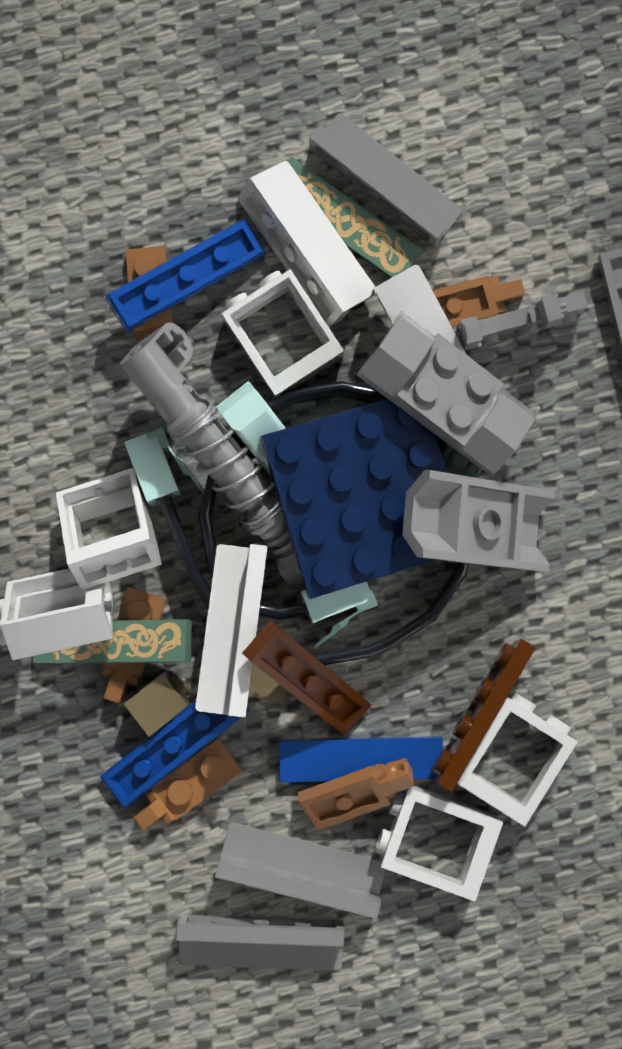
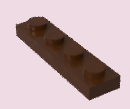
(306, 678)
(472, 729)

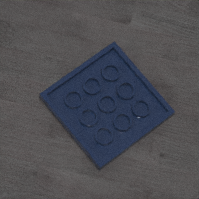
(346, 492)

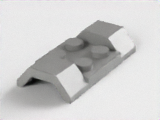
(448, 394)
(475, 521)

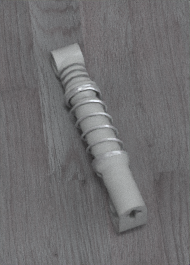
(156, 370)

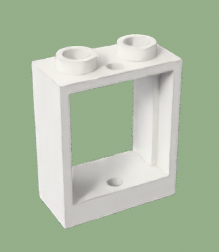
(271, 288)
(116, 555)
(53, 614)
(500, 799)
(477, 856)

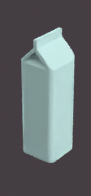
(250, 419)

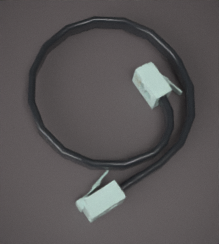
(160, 487)

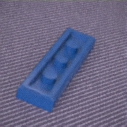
(185, 276)
(164, 752)
(331, 758)

